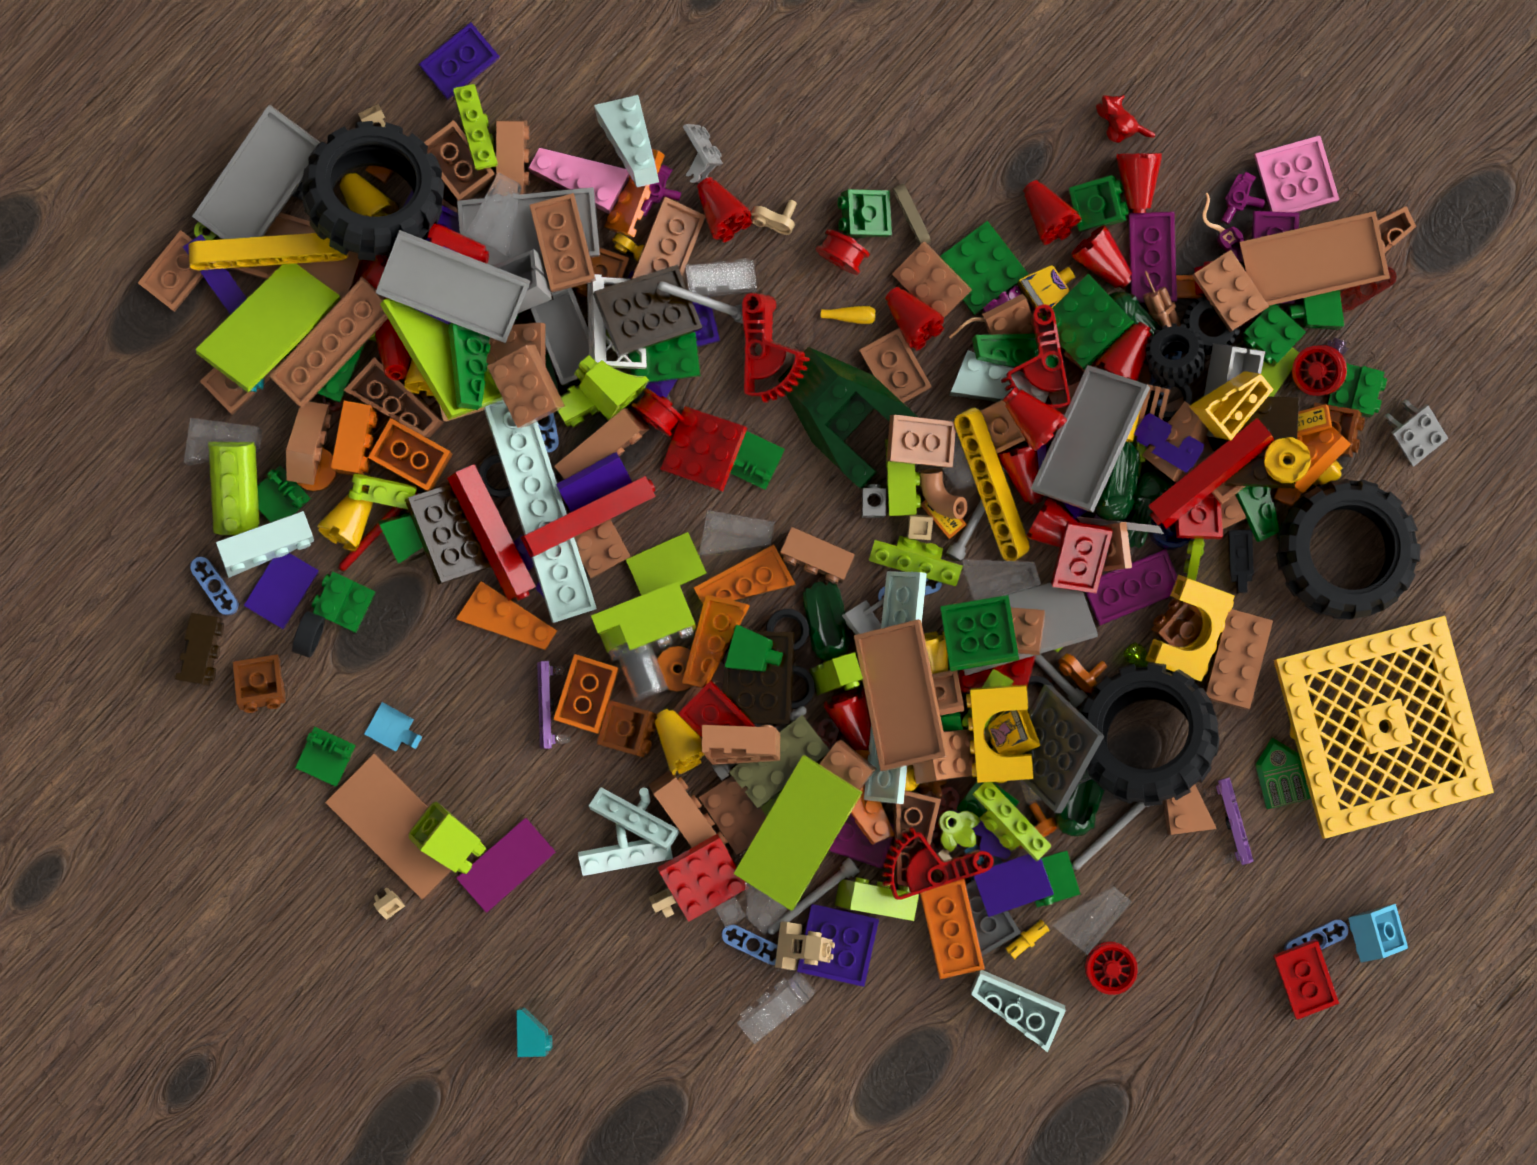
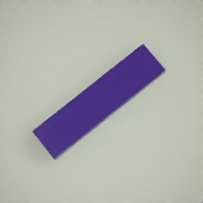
(221, 284)

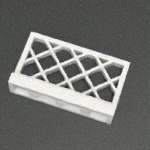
(597, 329)

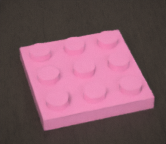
(1297, 176)

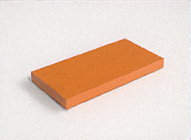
(952, 930)

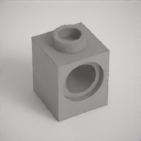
(869, 511)

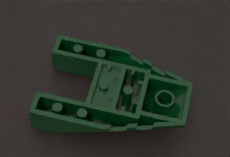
(834, 402)

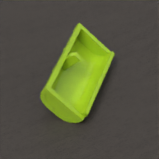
(233, 487)

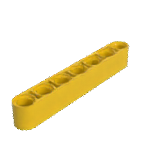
(261, 251)
(991, 484)

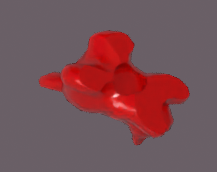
(1121, 123)

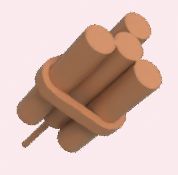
(1161, 306)

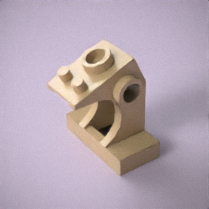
(813, 947)

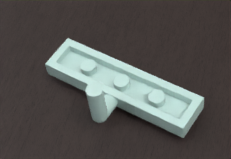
(635, 817)
(621, 855)

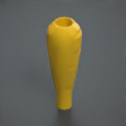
(854, 314)

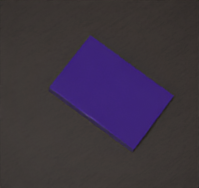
(459, 60)
(594, 482)
(281, 589)
(1013, 884)

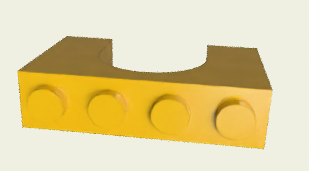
(1214, 608)
(989, 764)

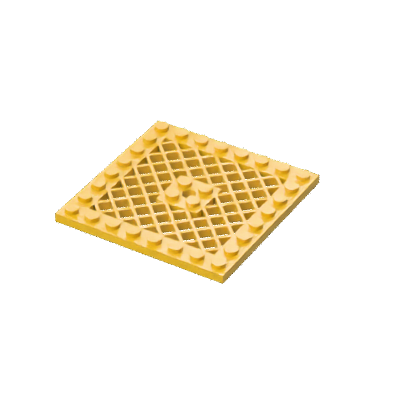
(1314, 757)

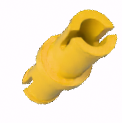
(1027, 939)

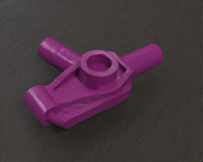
(659, 191)
(1239, 196)

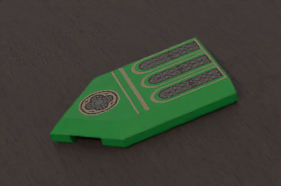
(1281, 775)

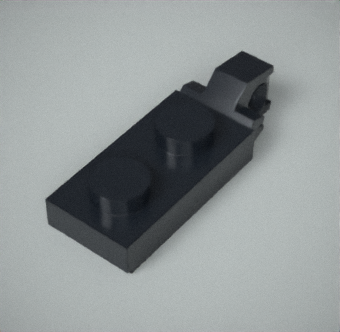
(1240, 558)

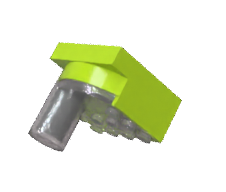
(638, 626)

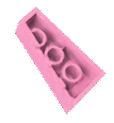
(576, 173)

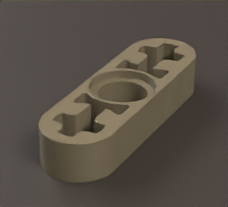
(911, 214)

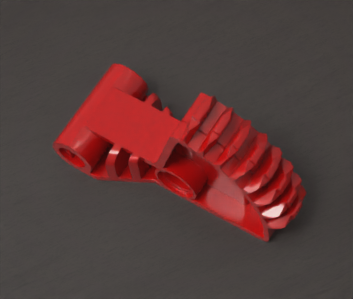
(757, 322)
(1048, 345)
(926, 861)

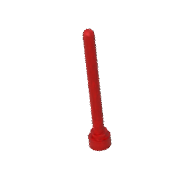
(367, 540)

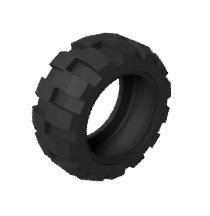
(371, 147)
(1399, 538)
(1187, 767)

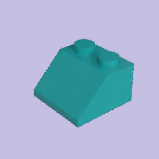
(531, 1036)

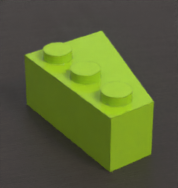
(576, 407)
(902, 488)
(837, 674)
(875, 899)

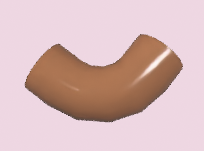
(938, 497)

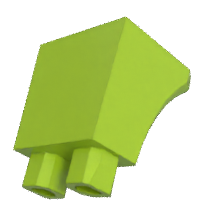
(608, 387)
(445, 839)

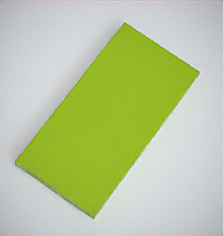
(268, 325)
(430, 349)
(798, 832)

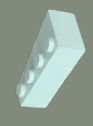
(627, 131)
(983, 381)
(264, 543)
(1024, 1009)

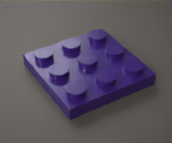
(853, 942)

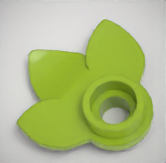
(961, 831)

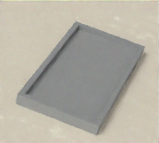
(258, 178)
(524, 233)
(452, 286)
(1090, 439)
(1065, 619)

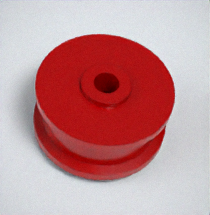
(842, 251)
(1319, 370)
(657, 412)
(1111, 968)

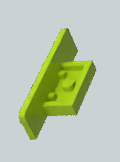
(475, 127)
(916, 557)
(1009, 823)

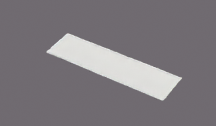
(1130, 526)

